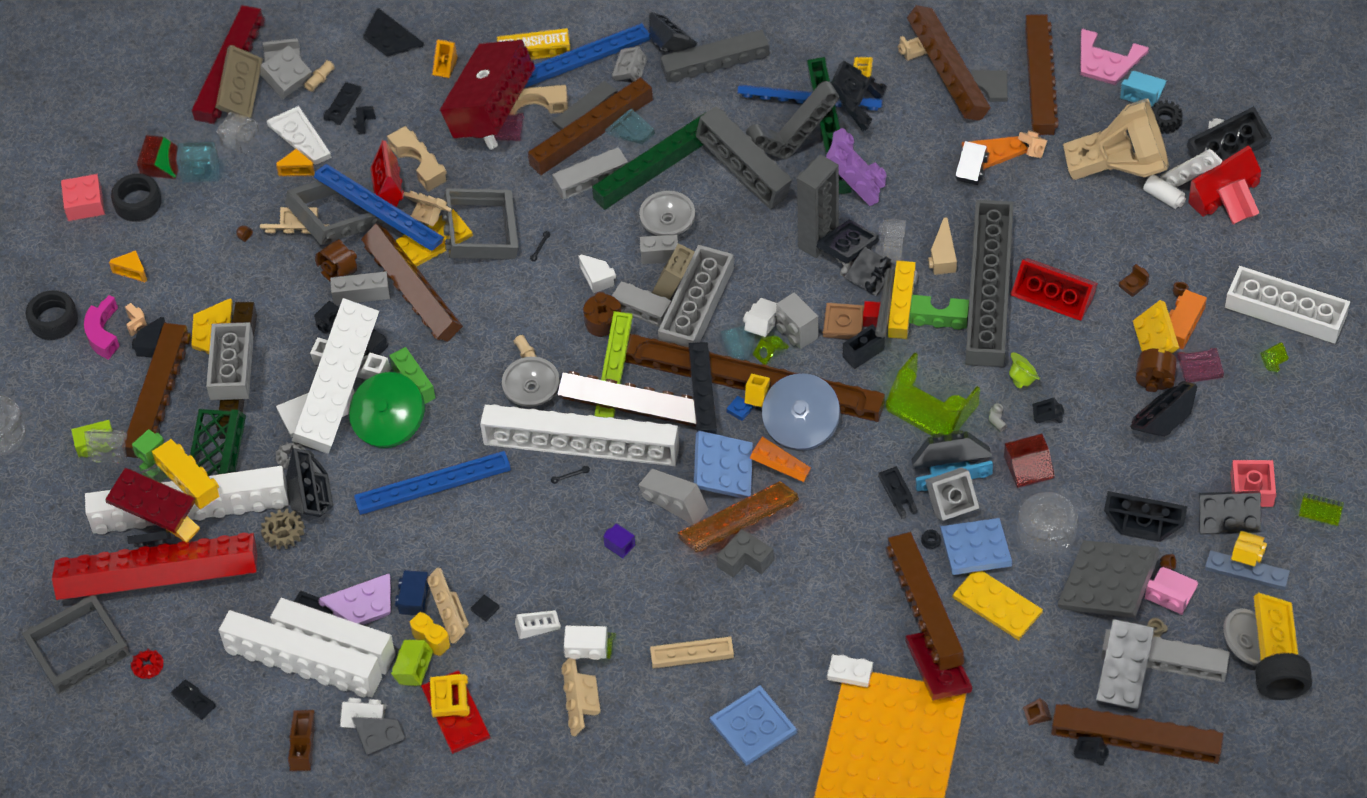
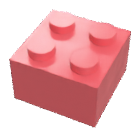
(82, 197)
(1255, 476)

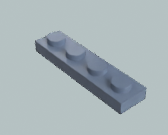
(1260, 574)

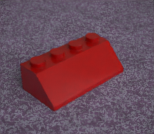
(1204, 188)
(1053, 289)

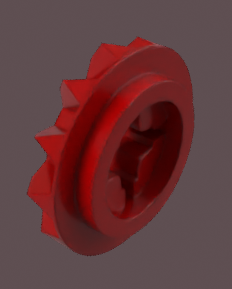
(147, 671)

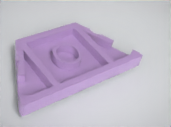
(361, 602)

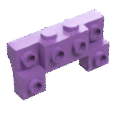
(854, 170)

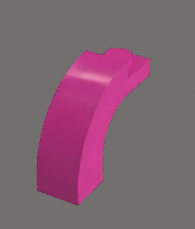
(100, 340)

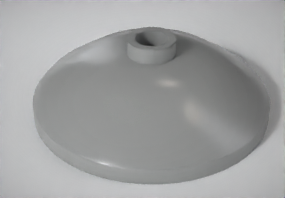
(667, 206)
(530, 373)
(1242, 635)

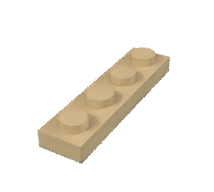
(692, 652)

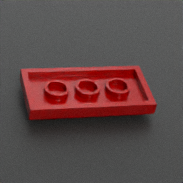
(458, 730)

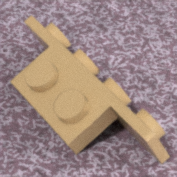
(427, 208)
(288, 222)
(448, 606)
(580, 695)

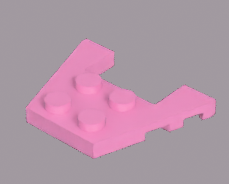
(1106, 65)

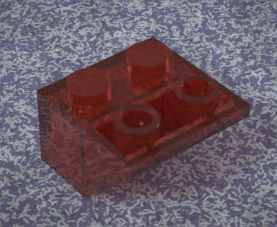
(1029, 460)

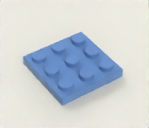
(723, 464)
(976, 546)
(753, 725)

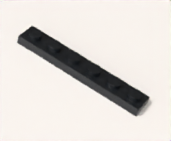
(702, 387)

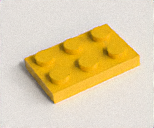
(1155, 329)

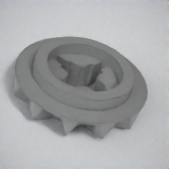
(281, 454)

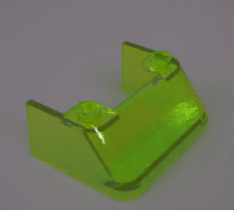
(925, 410)

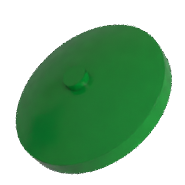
(386, 410)

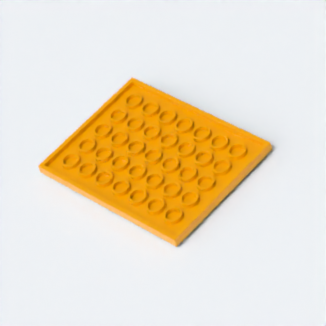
(890, 741)

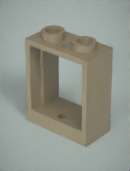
(673, 271)

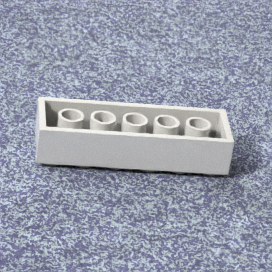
(1287, 304)
(335, 630)

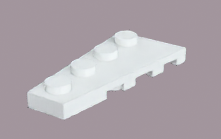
(299, 133)

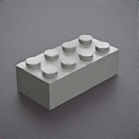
(230, 361)

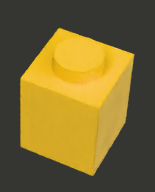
(756, 390)

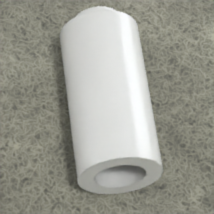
(1164, 192)

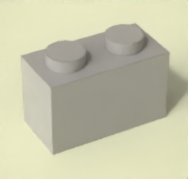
(657, 248)

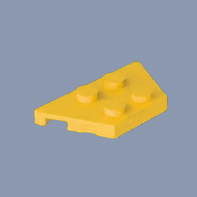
(203, 321)

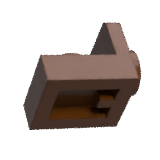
(1135, 281)

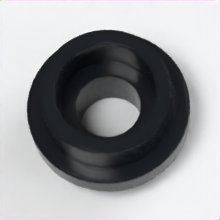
(931, 534)

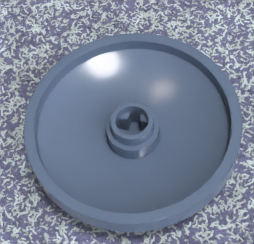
(801, 411)

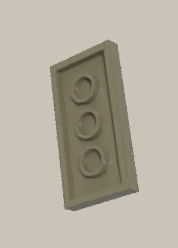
(239, 82)

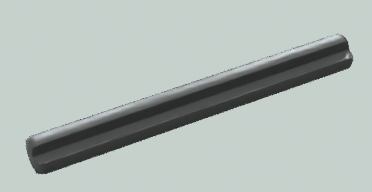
(885, 303)

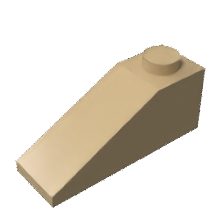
(942, 252)

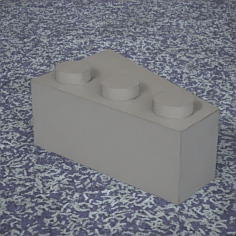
(674, 495)

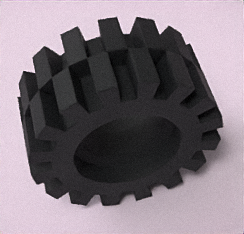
(1171, 110)

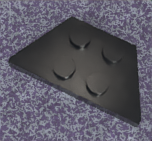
(389, 35)

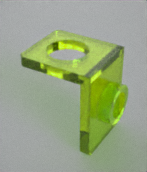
(771, 343)
(1274, 356)

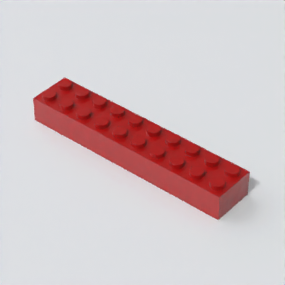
(154, 566)

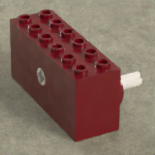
(487, 90)

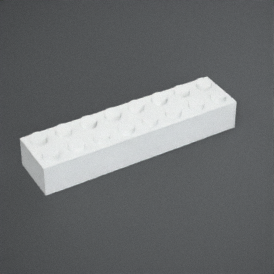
(335, 376)
(300, 654)

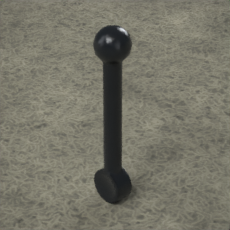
(533, 257)
(585, 469)

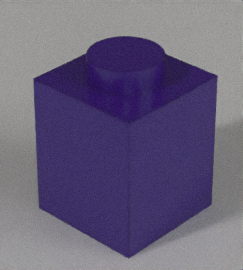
(619, 540)

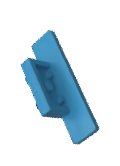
(976, 471)

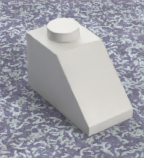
(597, 273)

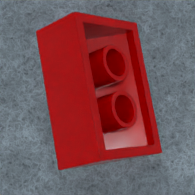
(386, 175)

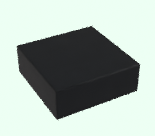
(485, 608)

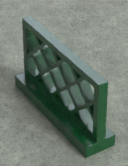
(232, 442)

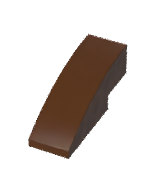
(301, 740)

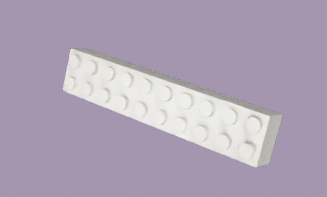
(580, 435)
(238, 494)

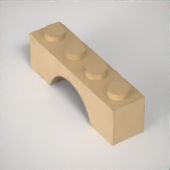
(551, 97)
(405, 144)

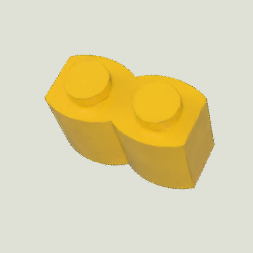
(1249, 548)
(434, 634)

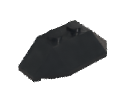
(668, 34)
(1166, 410)
(950, 448)
(308, 484)
(1144, 516)

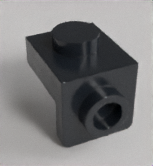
(362, 114)

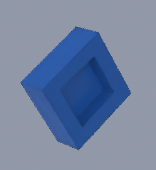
(739, 408)

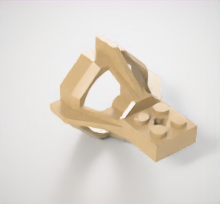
(1114, 148)

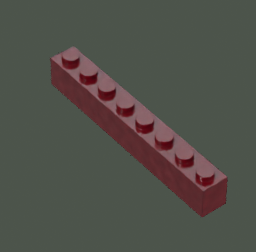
(241, 35)

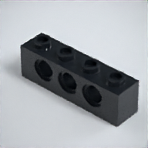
(325, 319)

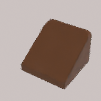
(1037, 712)

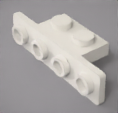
(1192, 168)

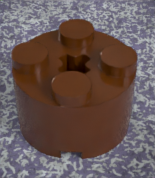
(336, 260)
(599, 313)
(1156, 370)

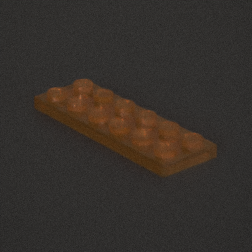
(738, 516)

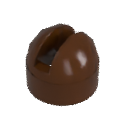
(244, 231)
(1179, 288)
(1168, 561)

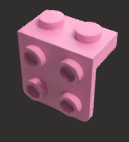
(1171, 590)

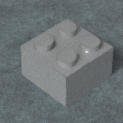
(285, 72)
(796, 321)
(952, 493)

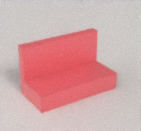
(1238, 201)

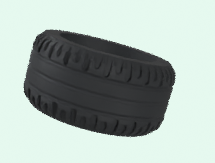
(140, 210)
(58, 327)
(1283, 676)

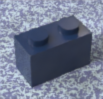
(412, 593)

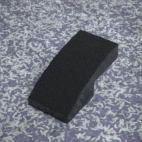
(193, 699)

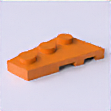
(1002, 149)
(780, 460)

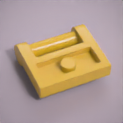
(442, 695)

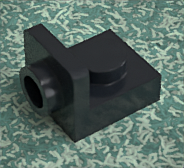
(1048, 410)
(1091, 748)

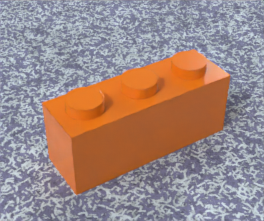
(1186, 315)

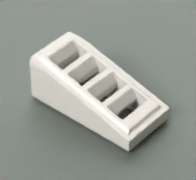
(529, 630)

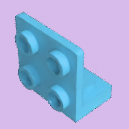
(1142, 86)

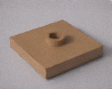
(843, 320)

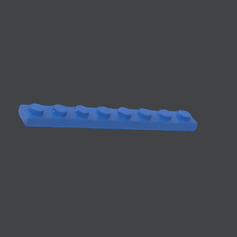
(588, 53)
(800, 96)
(378, 207)
(432, 482)

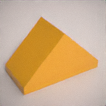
(444, 58)
(295, 165)
(128, 266)

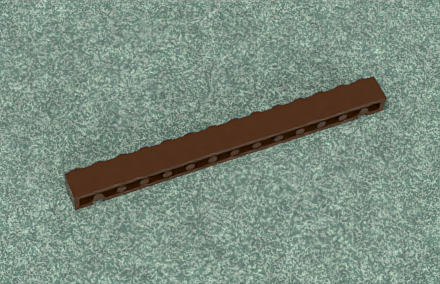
(735, 374)

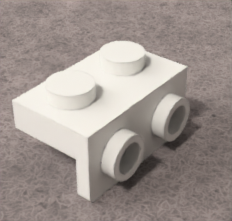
(850, 670)
(355, 708)

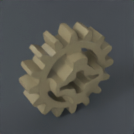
(282, 529)

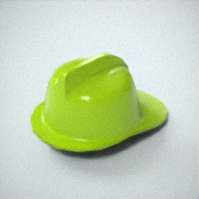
(1022, 371)

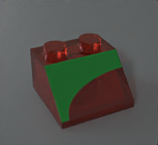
(158, 158)

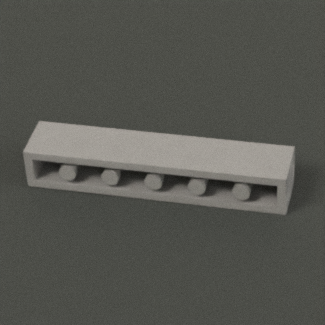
(1184, 658)

